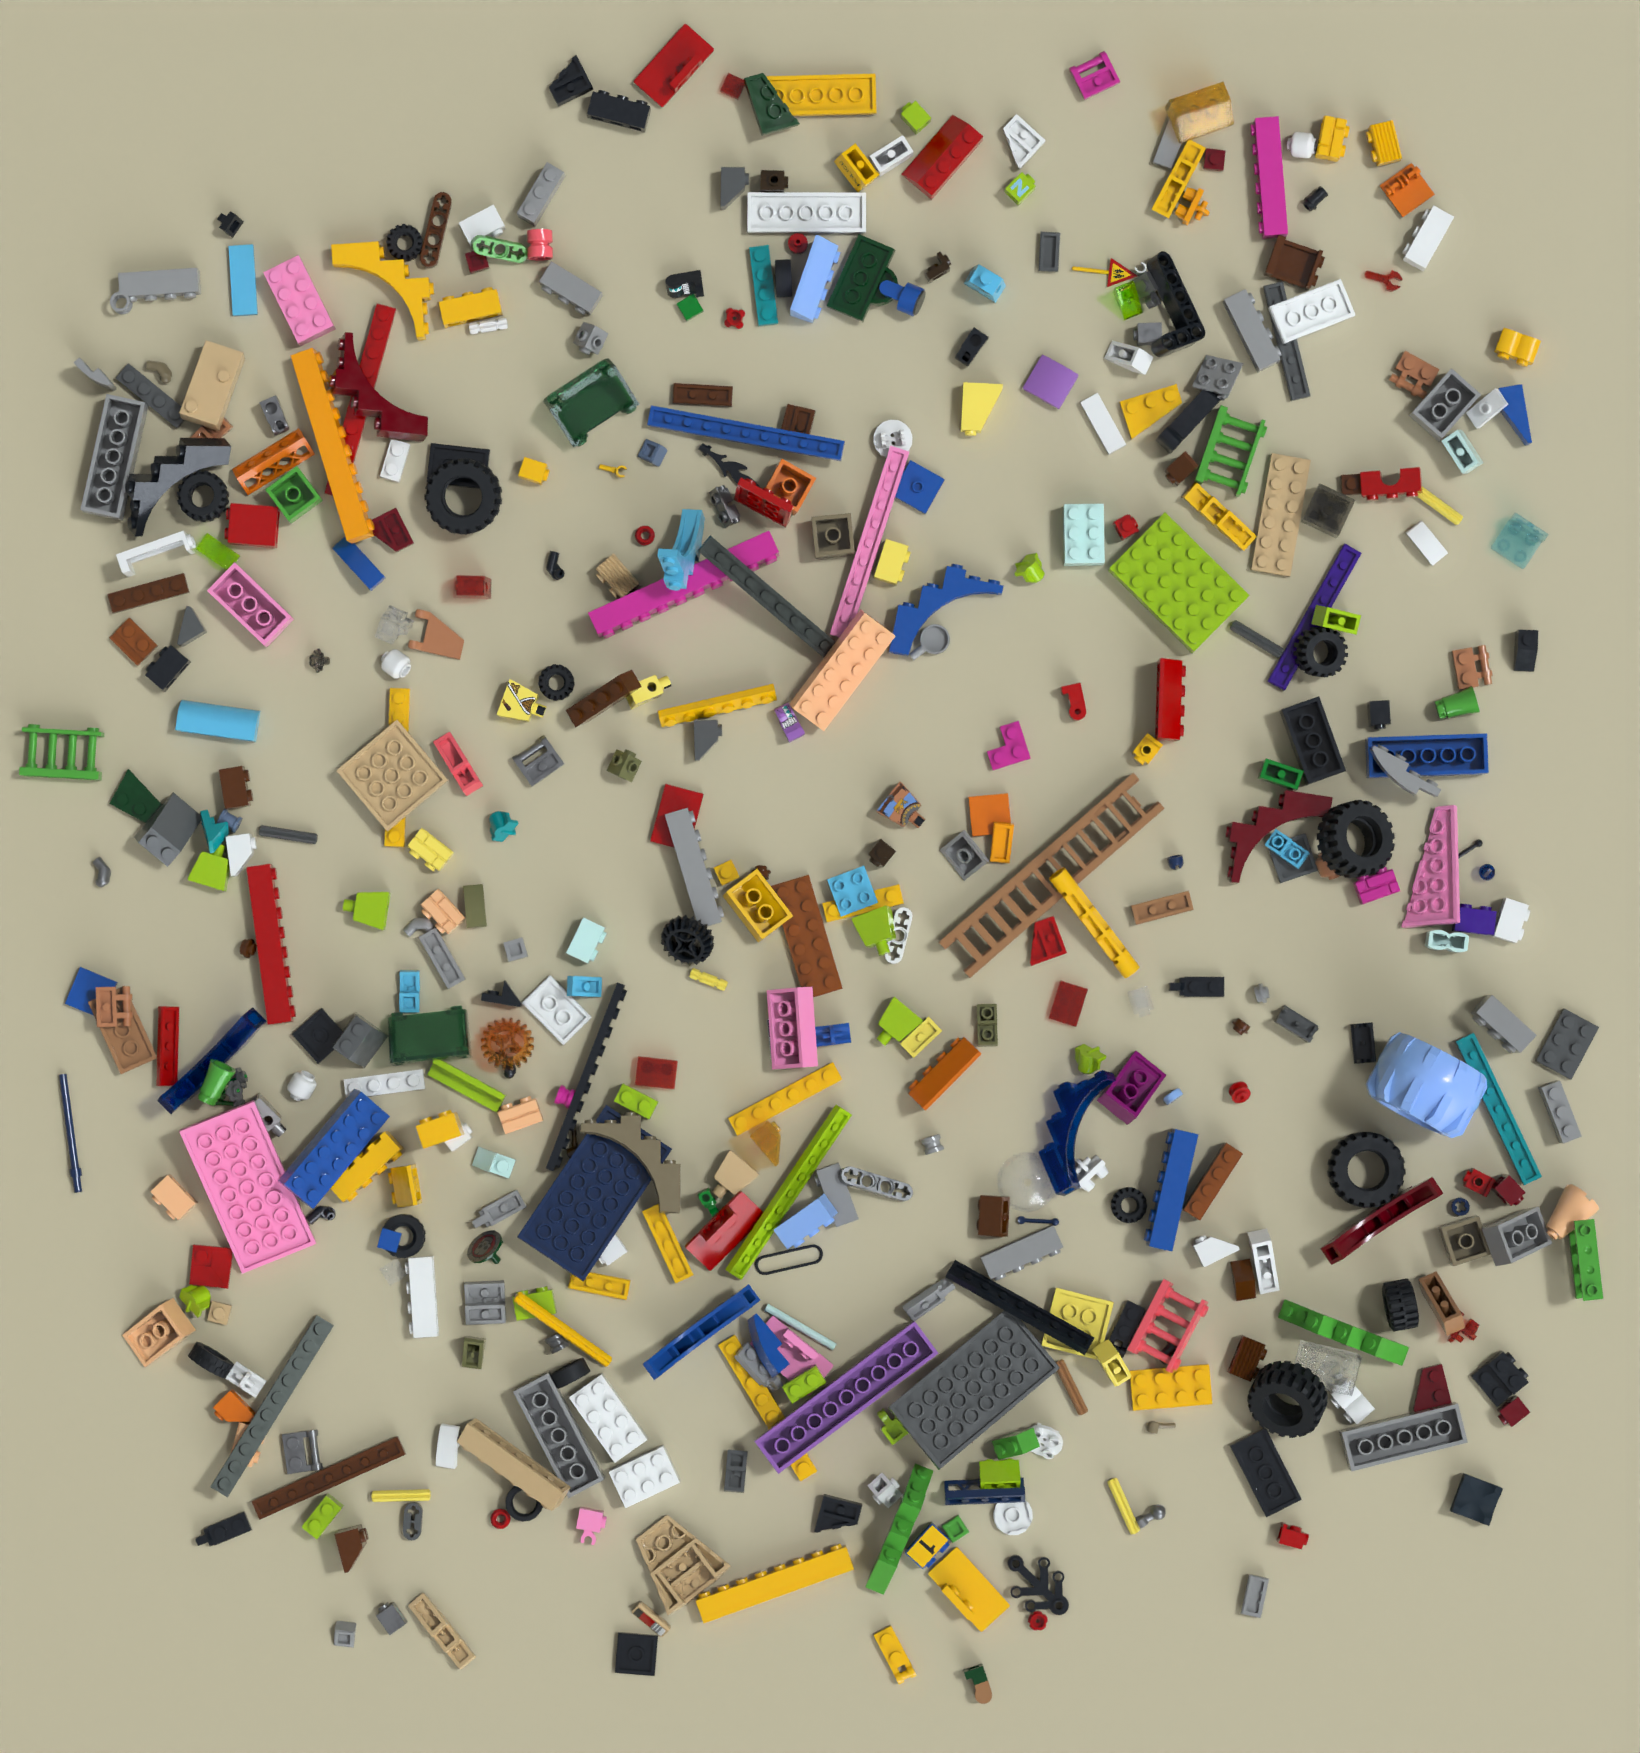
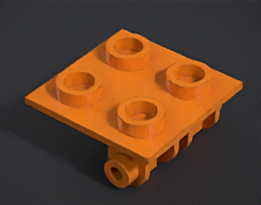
(1407, 189)

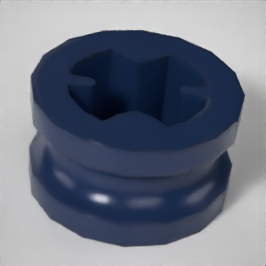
(1466, 1205)

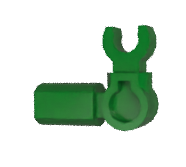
(708, 1200)

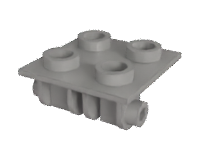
(1217, 376)

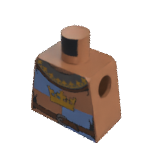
(901, 807)

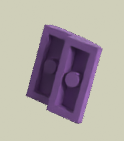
(1050, 381)

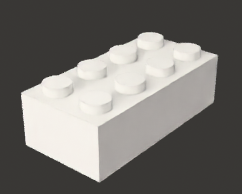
(608, 1417)

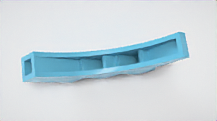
(680, 559)

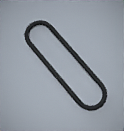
(788, 1251)

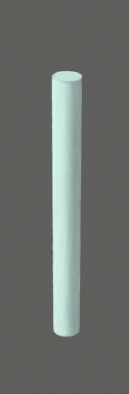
(799, 1326)

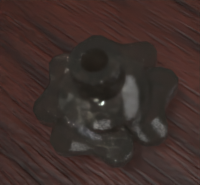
(318, 660)

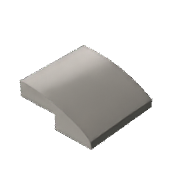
(97, 376)
(485, 1302)

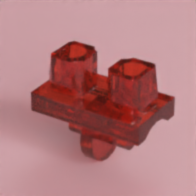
(1469, 1331)

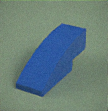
(359, 563)
(766, 1346)

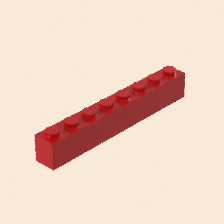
(270, 944)

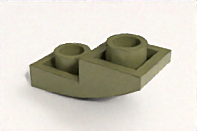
(474, 906)
(987, 1025)

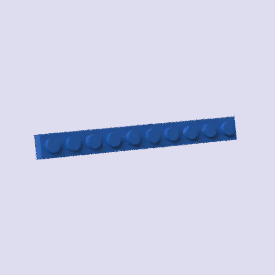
(746, 433)

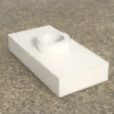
(1487, 408)

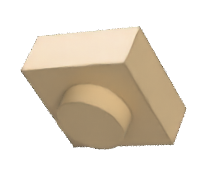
(219, 1312)

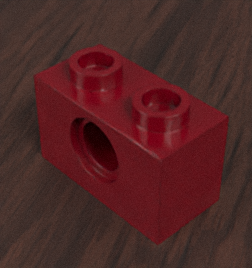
(1508, 1190)

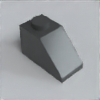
(732, 184)
(705, 736)

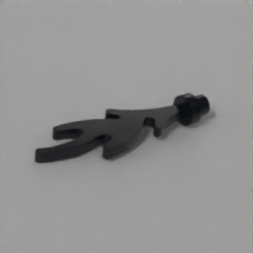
(732, 467)

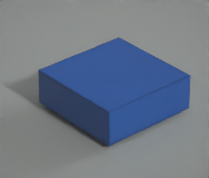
(389, 1240)

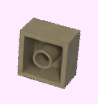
(833, 535)
(1464, 1240)

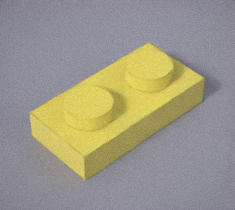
(921, 1037)

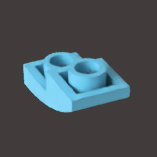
(1287, 849)

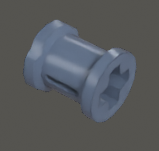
(233, 821)

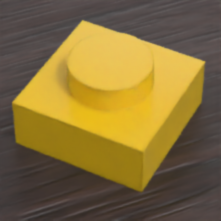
(726, 872)

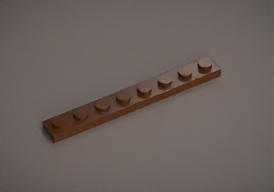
(328, 1477)

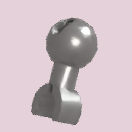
(1157, 1512)

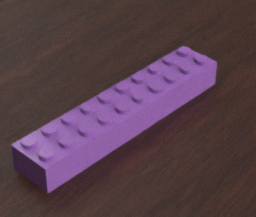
(846, 1397)

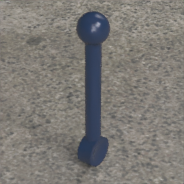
(1022, 1220)

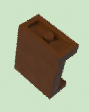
(1294, 263)

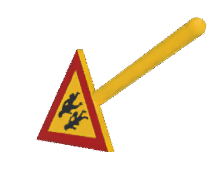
(1116, 273)

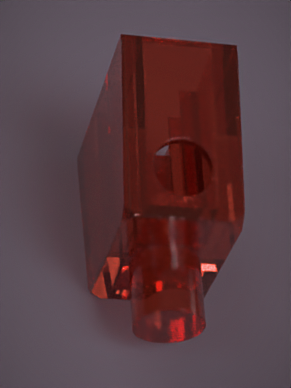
(472, 587)

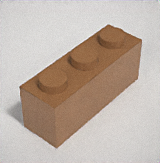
(1441, 1303)

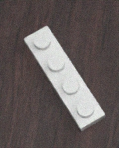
(386, 1083)

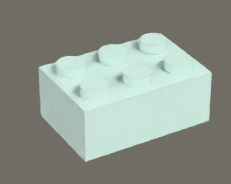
(1083, 534)

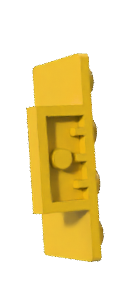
(968, 1589)

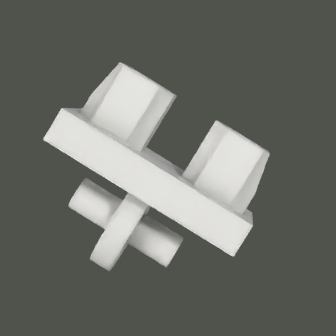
(1087, 1169)
(246, 1379)

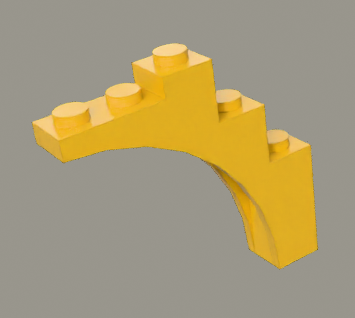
(367, 258)

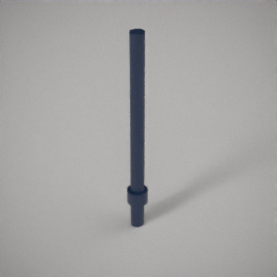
(75, 1171)

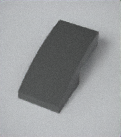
(735, 1471)

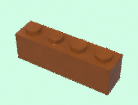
(1212, 1181)

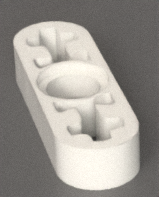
(907, 922)

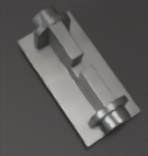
(727, 514)

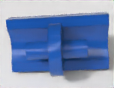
(833, 1034)

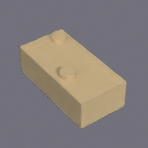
(212, 385)

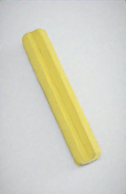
(1440, 506)
(401, 1495)
(1123, 1506)

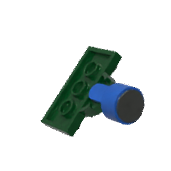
(870, 282)

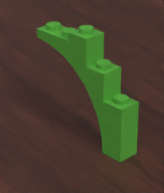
(1343, 1332)
(900, 1529)

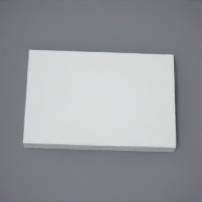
(556, 1010)

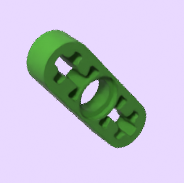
(514, 246)

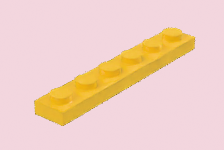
(717, 705)
(785, 1098)

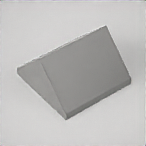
(964, 855)

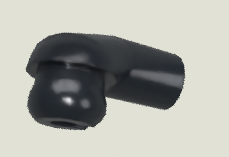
(321, 1212)

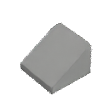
(344, 1634)

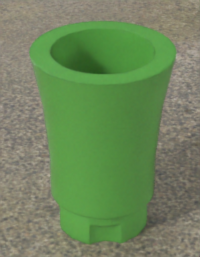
(1457, 704)
(215, 1081)

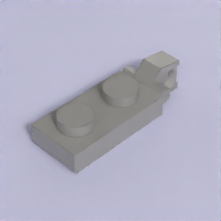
(500, 1210)
(928, 1299)
(752, 1364)

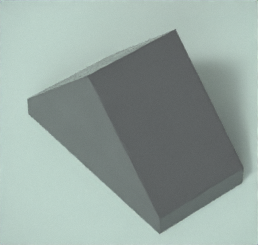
(191, 627)

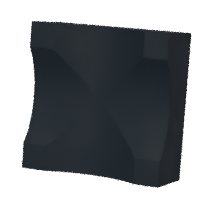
(1476, 1499)

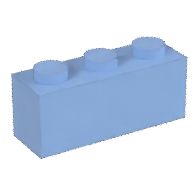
(806, 1222)

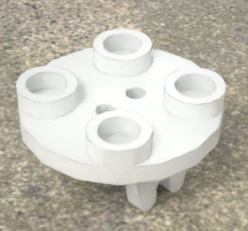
(883, 440)
(1049, 1441)

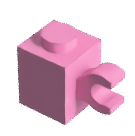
(589, 1521)

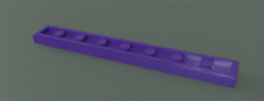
(1324, 597)

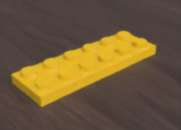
(827, 94)

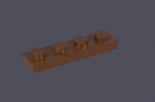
(148, 593)

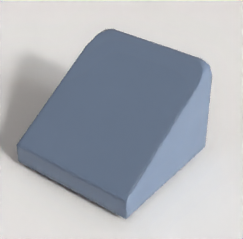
(652, 452)

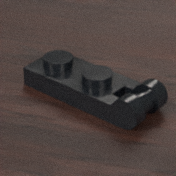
(1126, 1326)

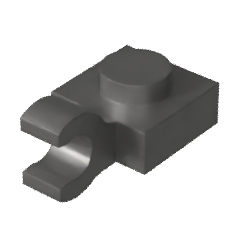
(1146, 288)

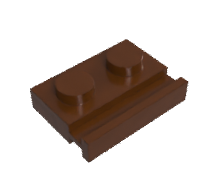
(798, 419)

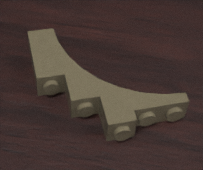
(648, 1151)

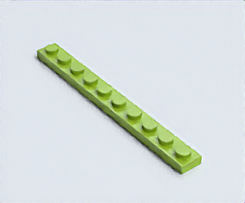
(788, 1192)

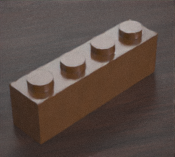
(603, 698)

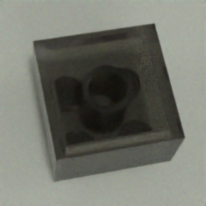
(1327, 510)

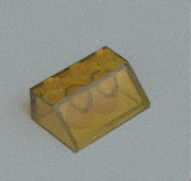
(1200, 112)

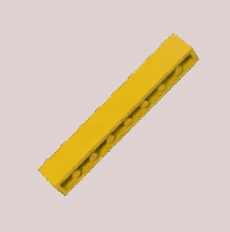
(774, 1583)

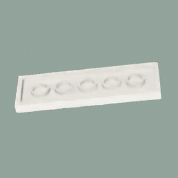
(806, 212)

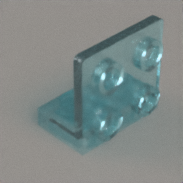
(1519, 540)

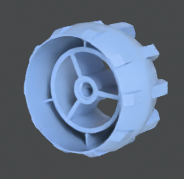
(1426, 1085)

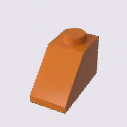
(233, 1408)

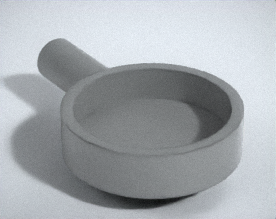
(933, 640)

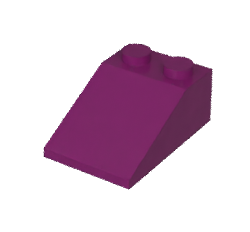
(1132, 1088)

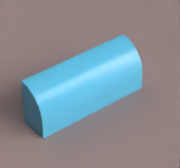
(218, 720)

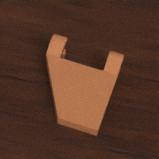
(438, 638)

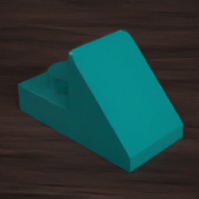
(214, 833)

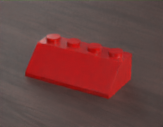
(943, 156)
(1168, 700)

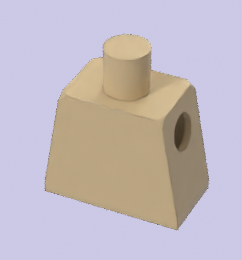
(733, 1175)

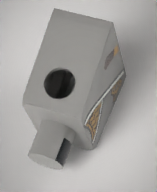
(267, 1109)

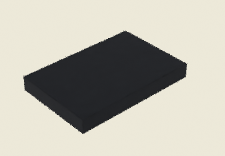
(443, 453)

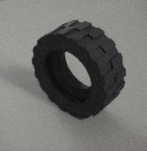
(417, 1230)
(210, 1360)

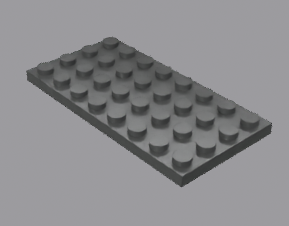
(973, 1388)

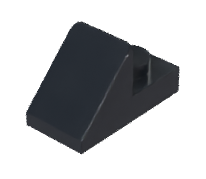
(508, 996)

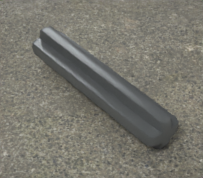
(1256, 638)
(288, 834)

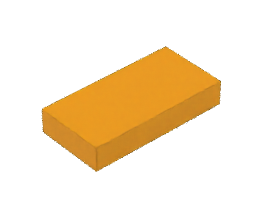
(1001, 842)

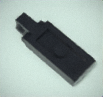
(1199, 986)
(225, 1530)

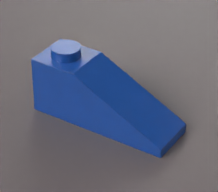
(1516, 412)

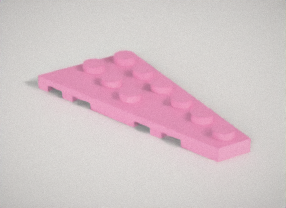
(1436, 883)

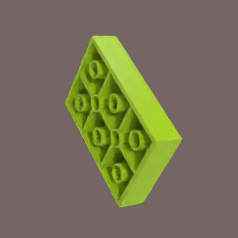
(1178, 582)

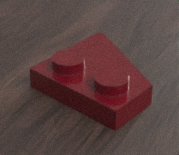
(392, 530)
(1432, 1388)

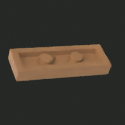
(1162, 907)

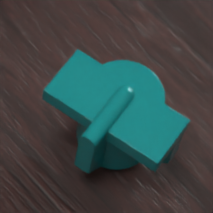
(501, 826)

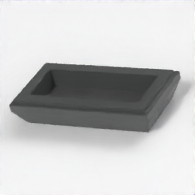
(1049, 251)

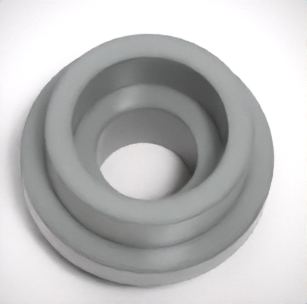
(1261, 993)

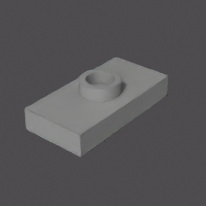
(1254, 1596)

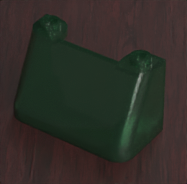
(590, 401)
(429, 1036)

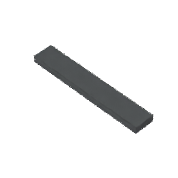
(1290, 352)

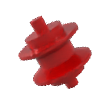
(1239, 1092)

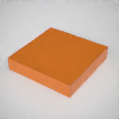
(986, 811)

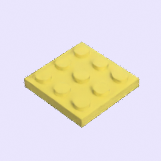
(1084, 1313)

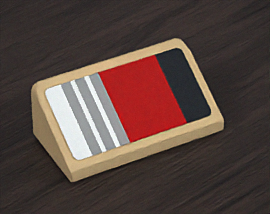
(651, 1619)

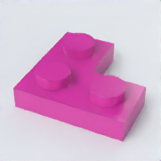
(1014, 749)

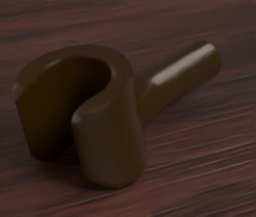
(570, 1151)

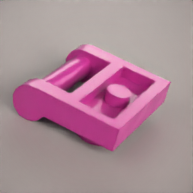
(1097, 81)

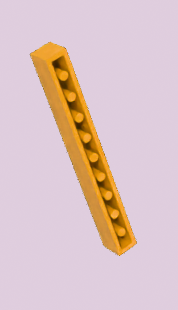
(332, 445)

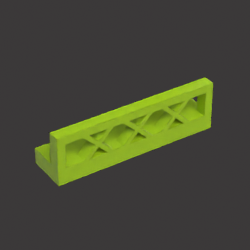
(466, 1084)

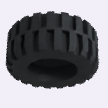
(444, 515)
(1376, 834)
(1385, 1150)
(1296, 1383)

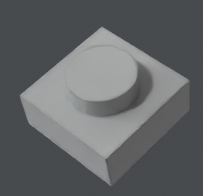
(515, 949)

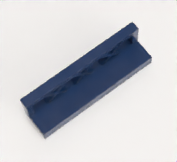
(981, 1496)

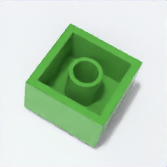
(294, 494)

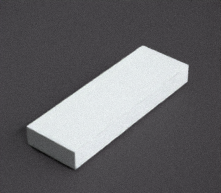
(1103, 423)

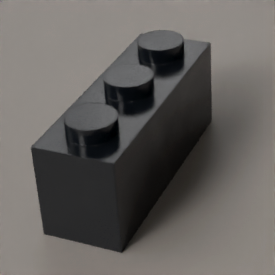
(619, 111)

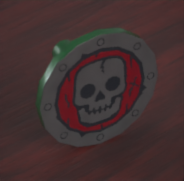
(485, 1247)

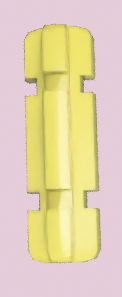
(708, 979)

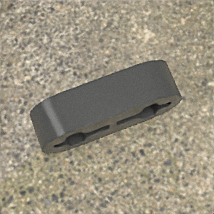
(417, 1522)

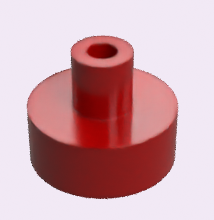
(800, 247)

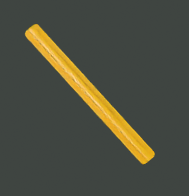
(562, 1329)

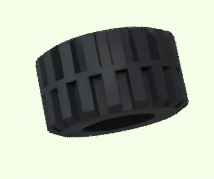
(186, 491)
(1306, 647)
(1400, 1304)

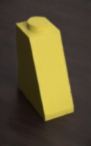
(977, 405)

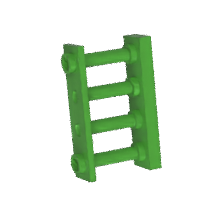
(1211, 455)
(70, 770)
(1585, 1261)

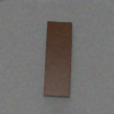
(702, 395)

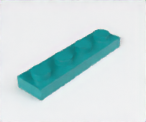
(763, 285)

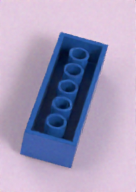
(1433, 754)
(333, 1148)
(1172, 1189)

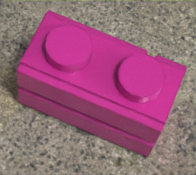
(1376, 886)

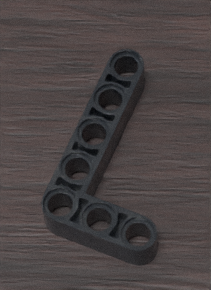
(1178, 305)

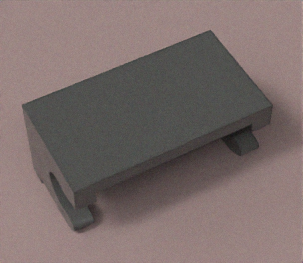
(1296, 1024)

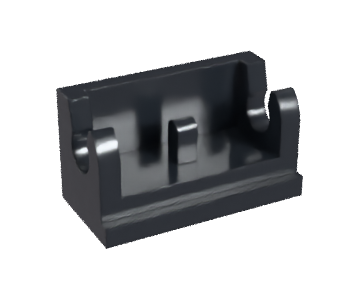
(1363, 1043)

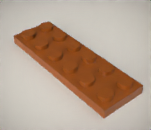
(808, 937)

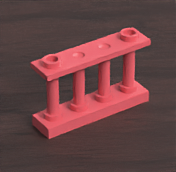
(1148, 1326)

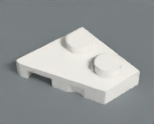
(1022, 140)

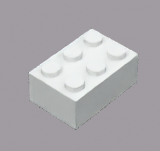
(644, 1476)

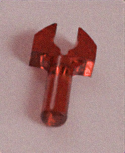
(1385, 279)

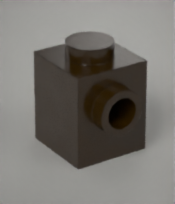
(773, 181)
(881, 853)

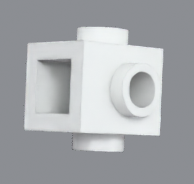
(885, 1490)

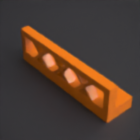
(273, 454)

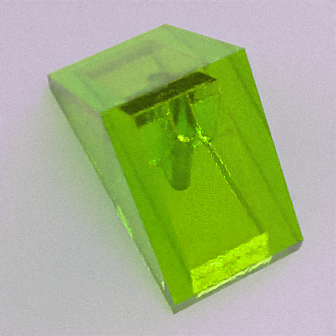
(1128, 300)

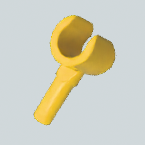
(613, 469)

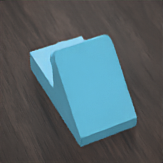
(584, 986)

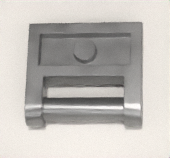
(542, 765)
(295, 1451)

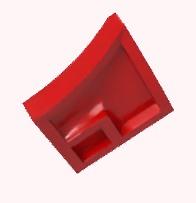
(211, 1266)

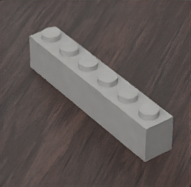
(692, 865)

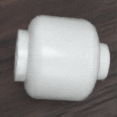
(1302, 145)
(395, 663)
(301, 1085)

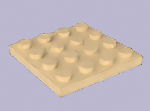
(392, 775)

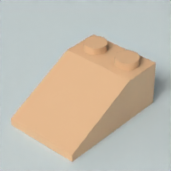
(159, 1332)

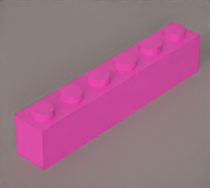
(1270, 177)

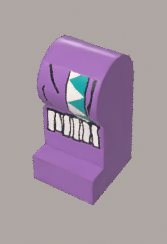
(789, 722)

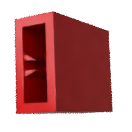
(252, 525)

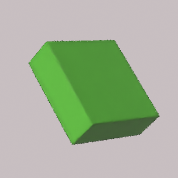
(955, 1528)

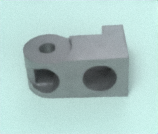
(274, 415)

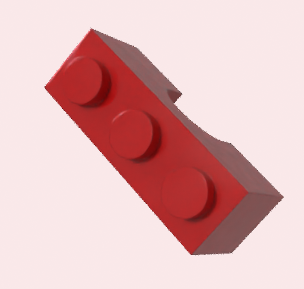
(1409, 484)

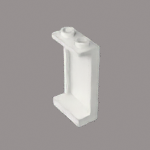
(153, 548)

